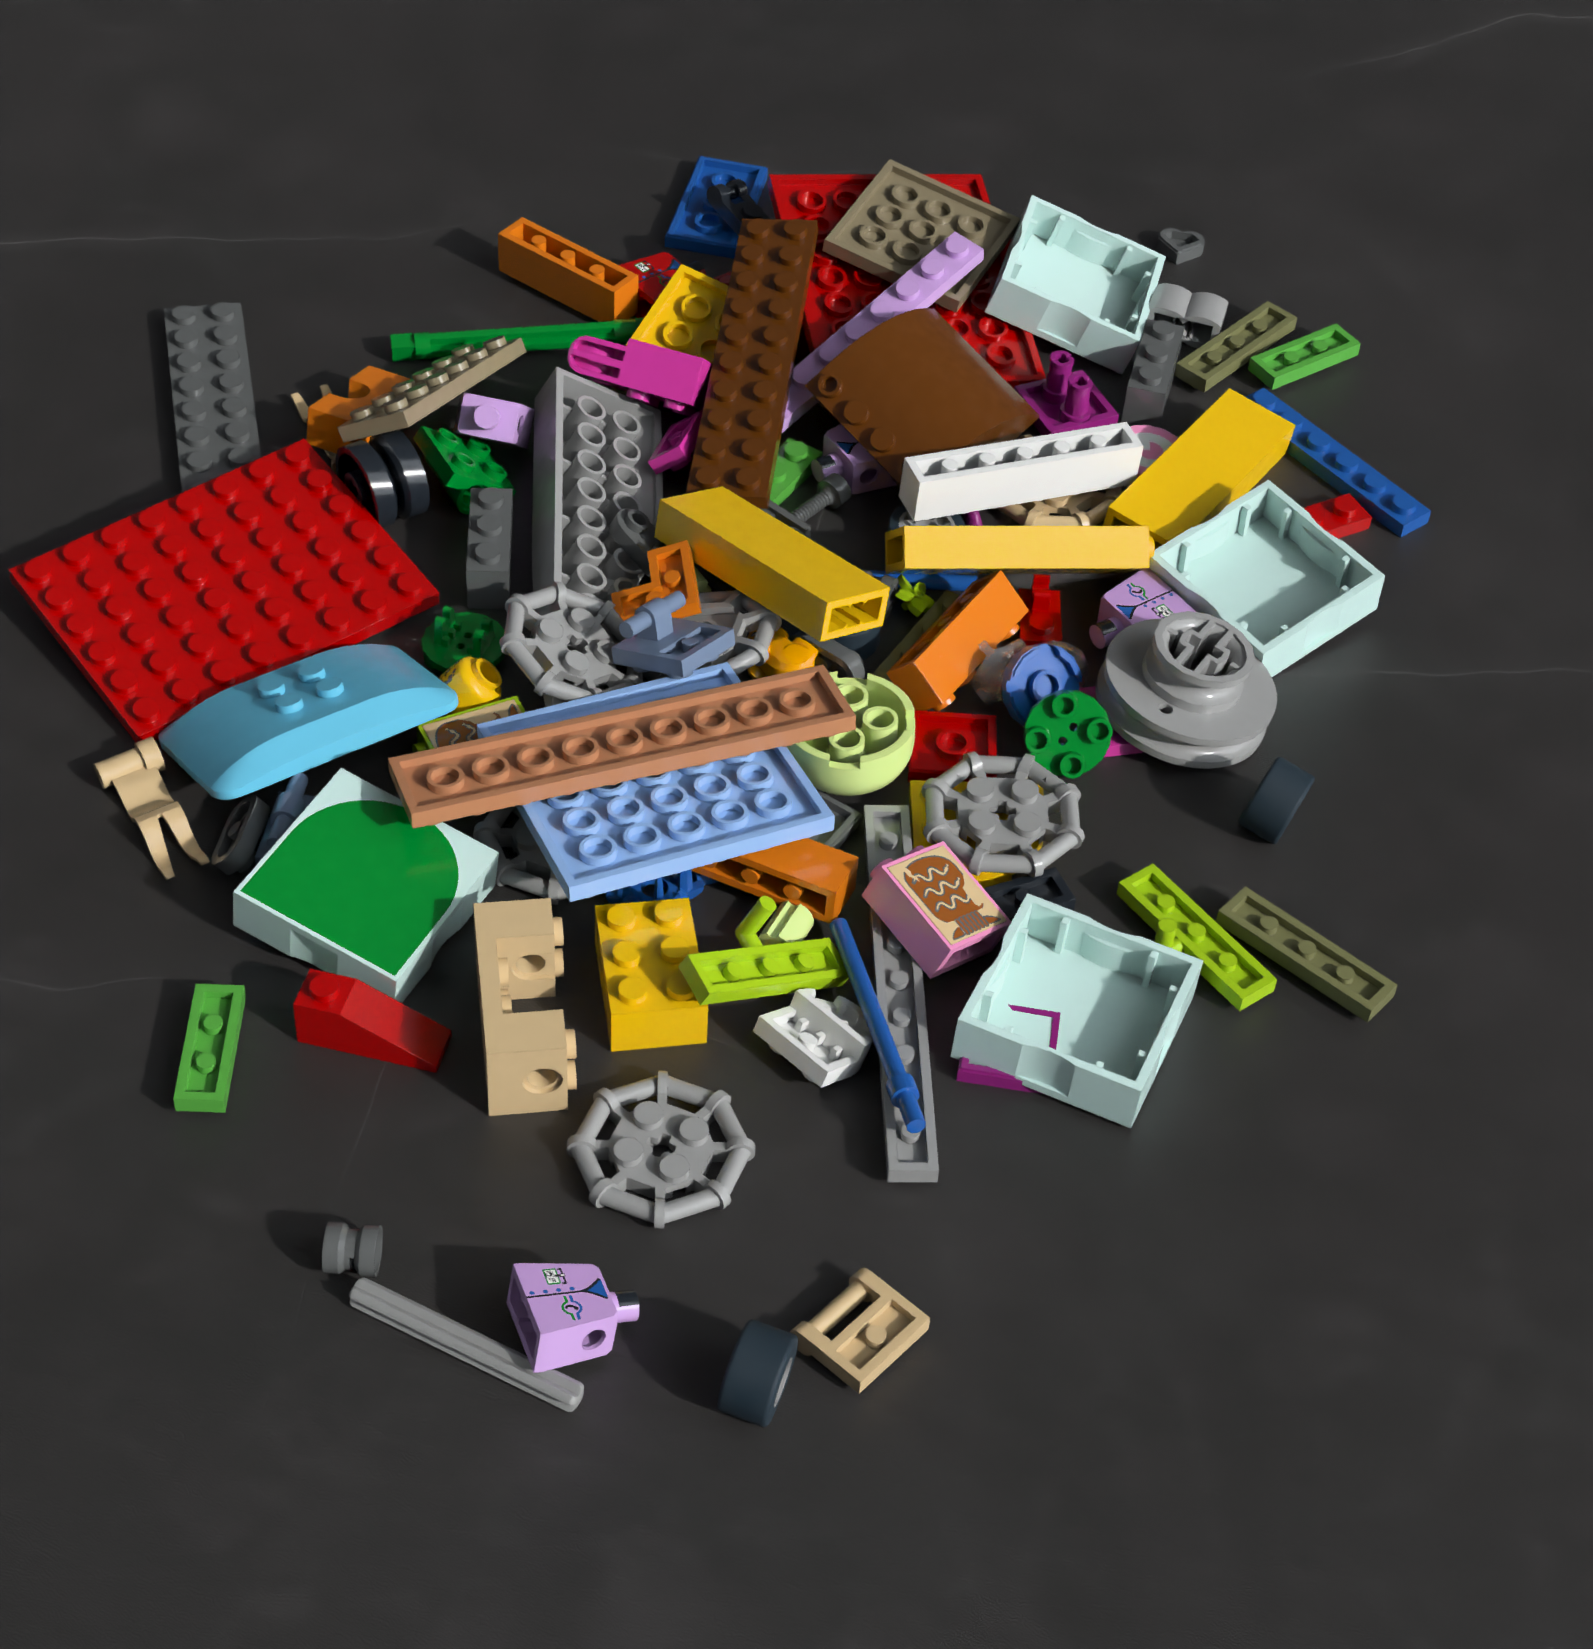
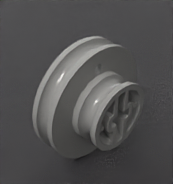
(1187, 690)

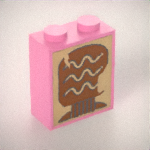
(935, 908)

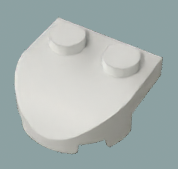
(818, 1036)

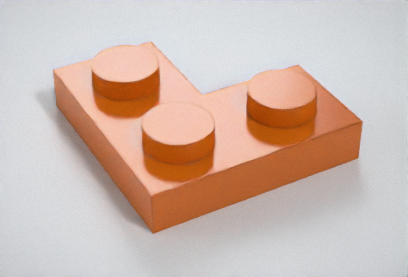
(670, 571)

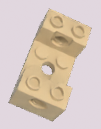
(524, 1049)

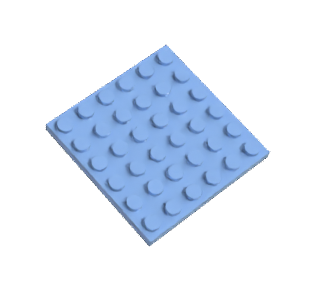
(667, 820)

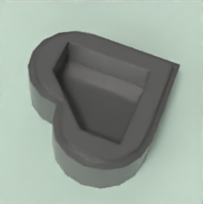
(1180, 245)

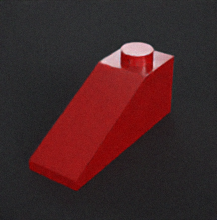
(362, 1021)

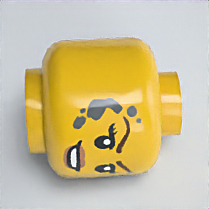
(474, 681)

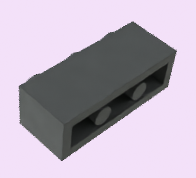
(1152, 373)
(489, 548)

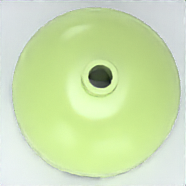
(871, 754)

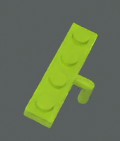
(1191, 930)
(762, 969)

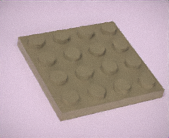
(908, 216)

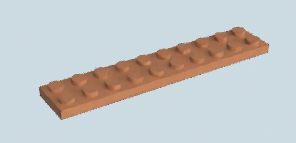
(619, 745)

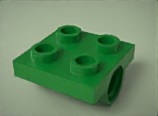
(460, 464)

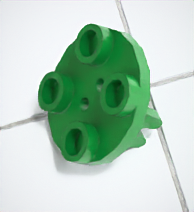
(461, 636)
(1083, 745)

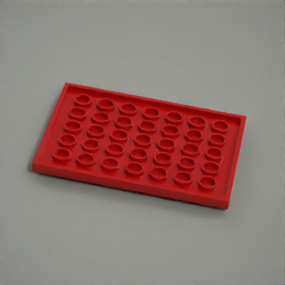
(842, 290)
(222, 587)

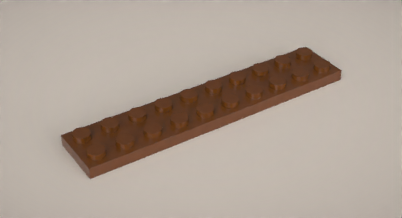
(754, 359)

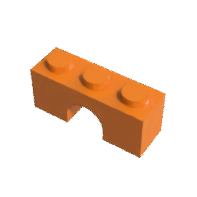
(334, 410)

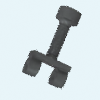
(832, 492)

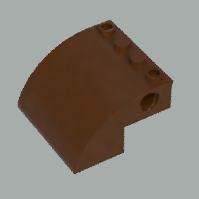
(918, 392)

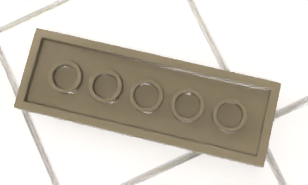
(431, 388)

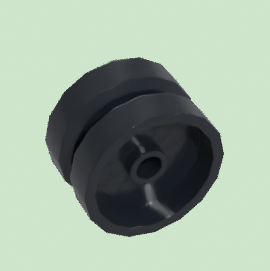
(385, 476)

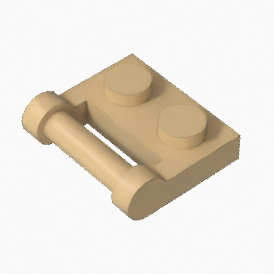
(871, 1339)

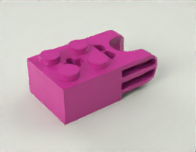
(644, 372)

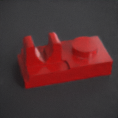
(1044, 615)

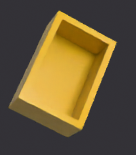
(640, 975)

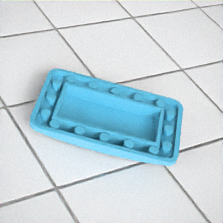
(303, 717)

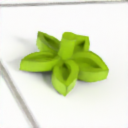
(914, 597)

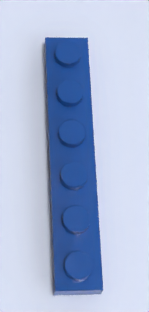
(1347, 471)

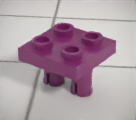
(1066, 399)

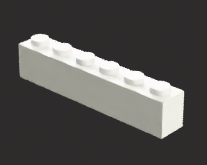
(1019, 471)

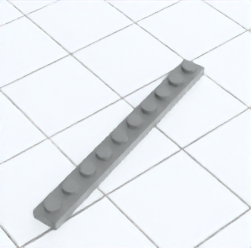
(902, 1001)

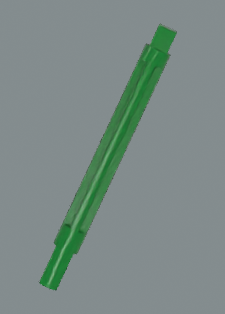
(548, 337)

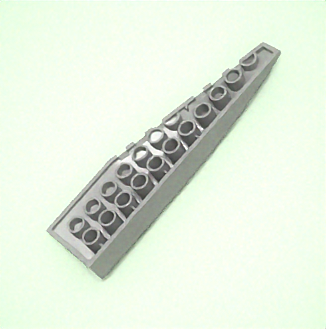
(586, 469)

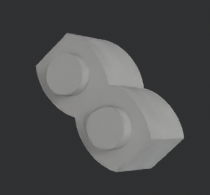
(1199, 312)

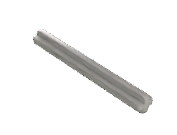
(465, 1344)

